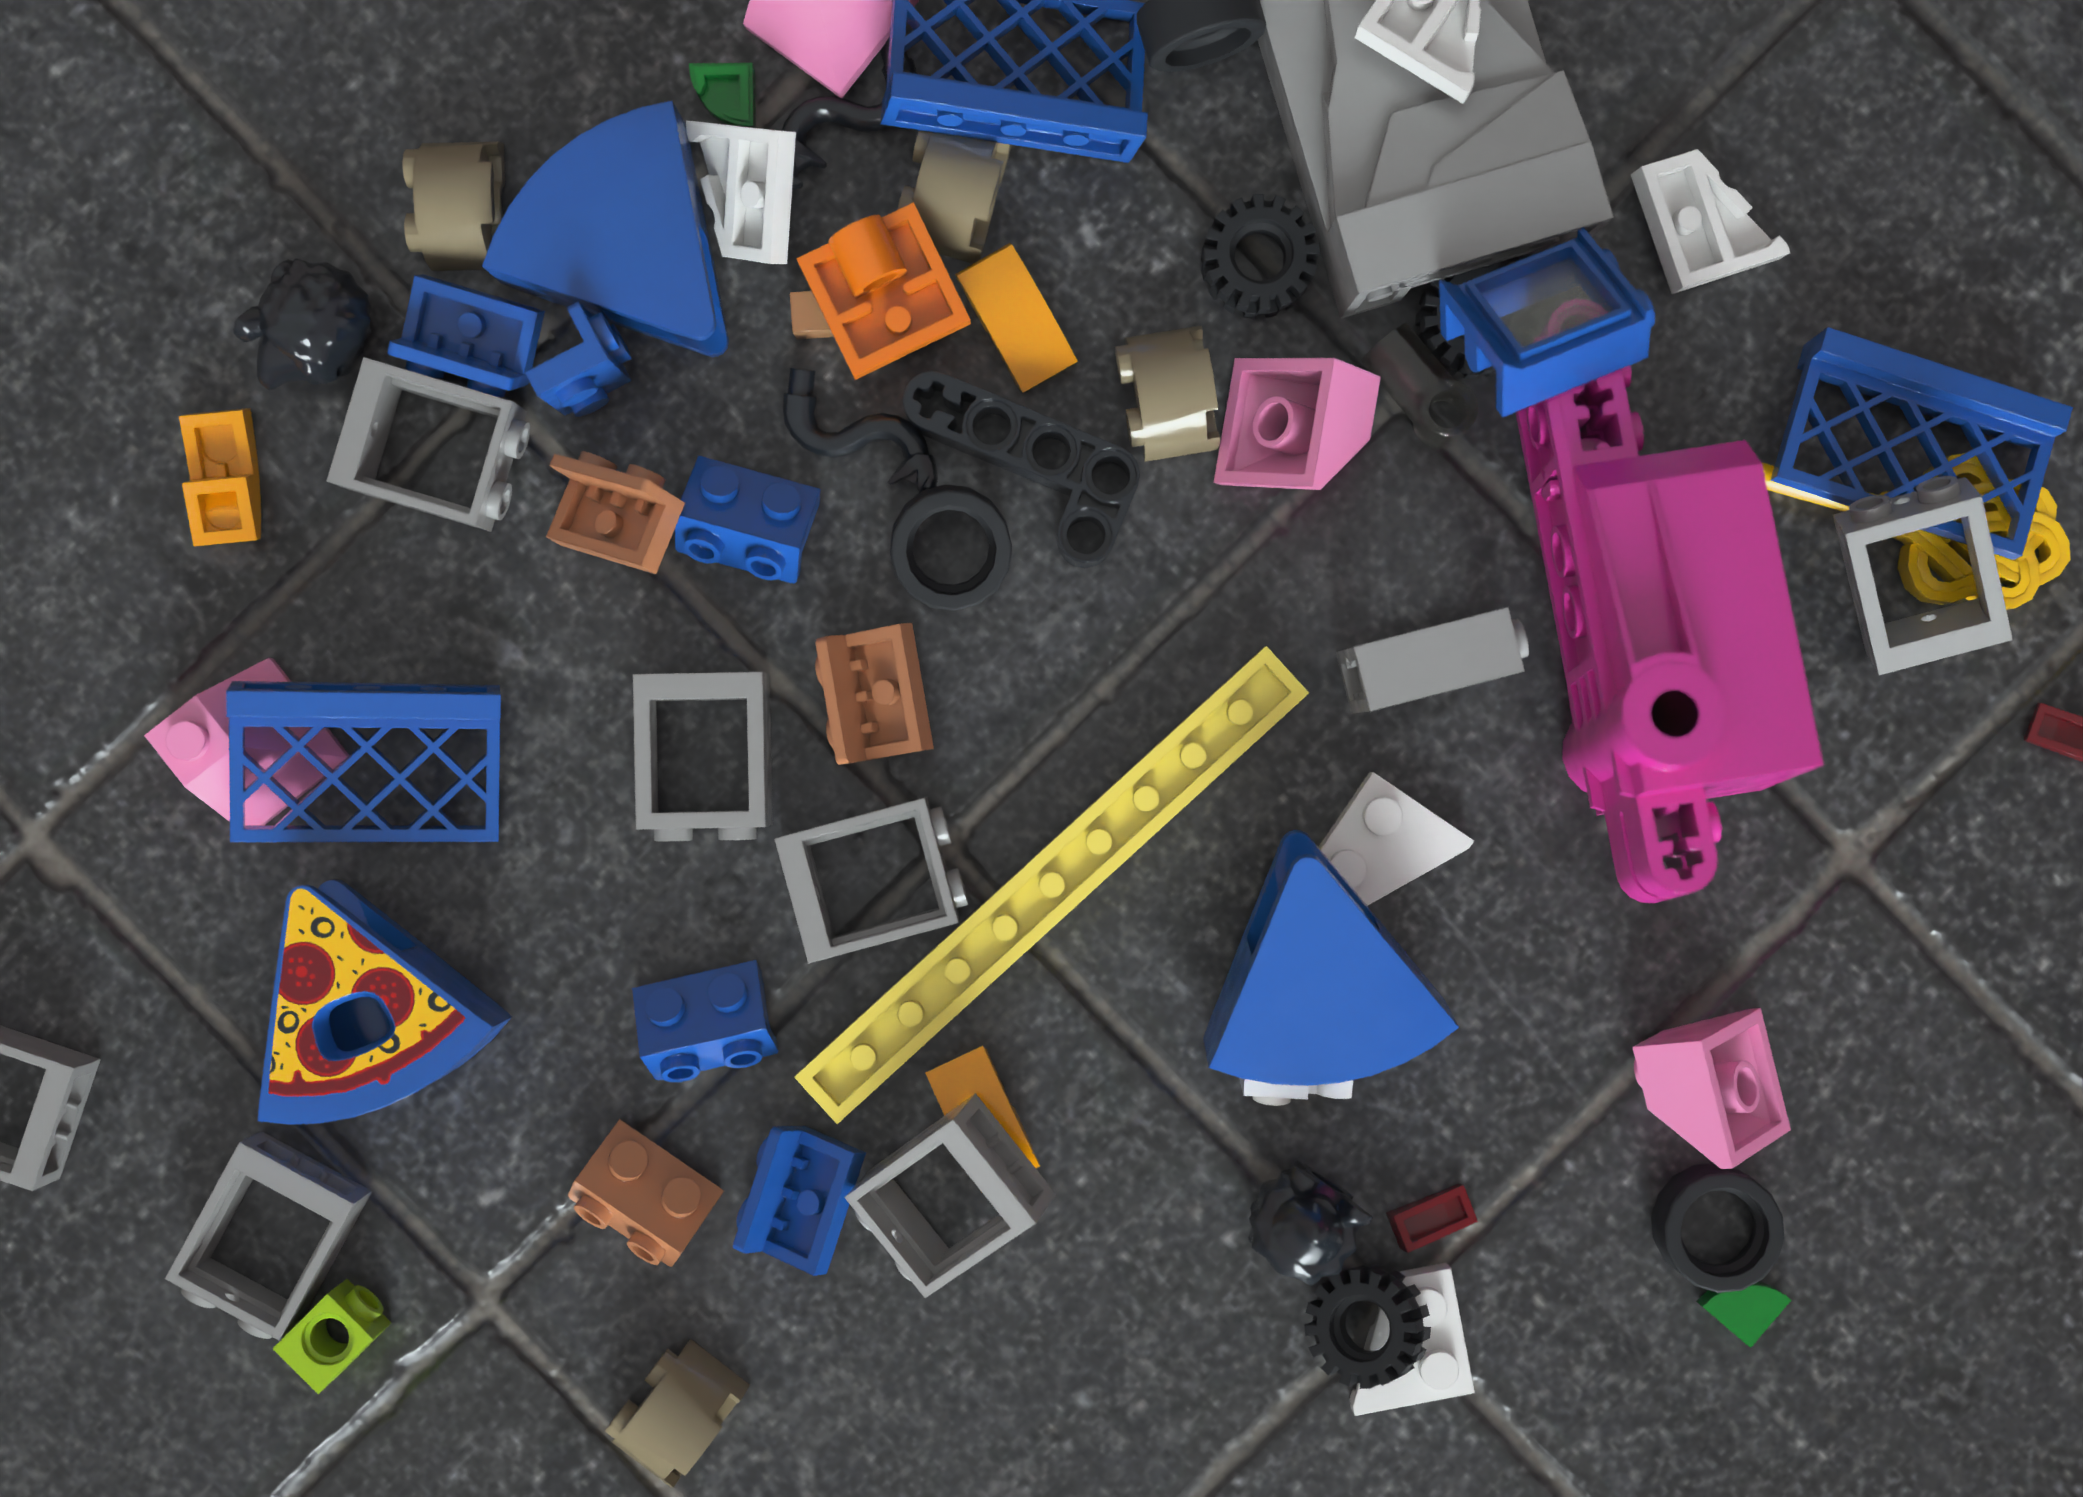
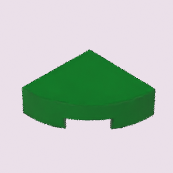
(726, 91)
(1746, 1311)

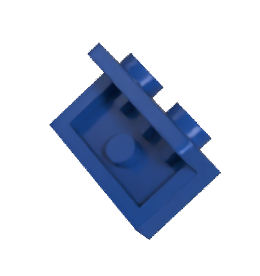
(468, 336)
(586, 373)
(745, 519)
(703, 1022)
(798, 1198)

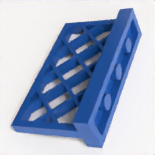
(1020, 115)
(1919, 389)
(354, 707)

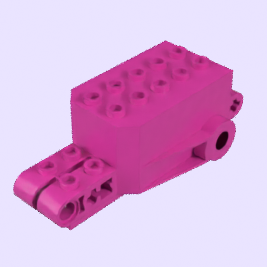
(1665, 630)

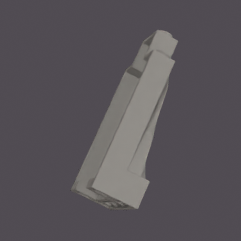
(1409, 176)

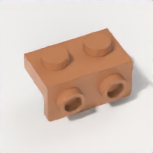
(614, 512)
(873, 694)
(643, 1195)

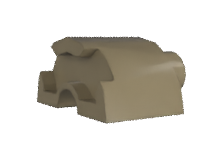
(956, 190)
(454, 202)
(1171, 391)
(679, 1414)

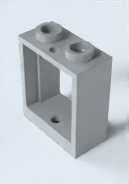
(369, 425)
(1936, 632)
(1433, 660)
(693, 687)
(808, 896)
(54, 1113)
(992, 1164)
(295, 1177)

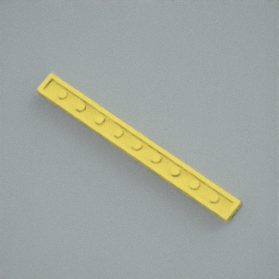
(1051, 884)

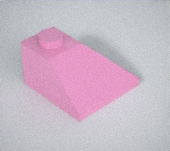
(824, 37)
(1294, 421)
(197, 750)
(1715, 1085)

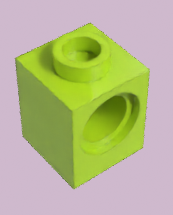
(312, 1350)

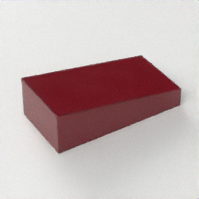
(2056, 731)
(1431, 1218)

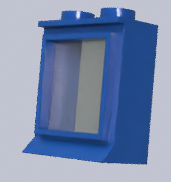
(1549, 321)

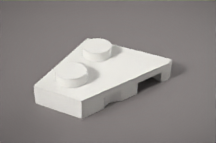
(1427, 39)
(748, 188)
(1700, 222)
(1388, 840)
(1445, 1365)

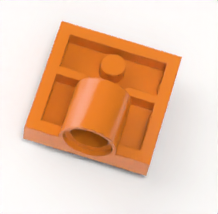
(883, 289)

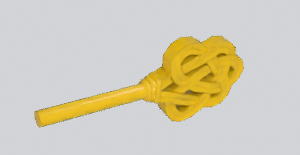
(1949, 557)

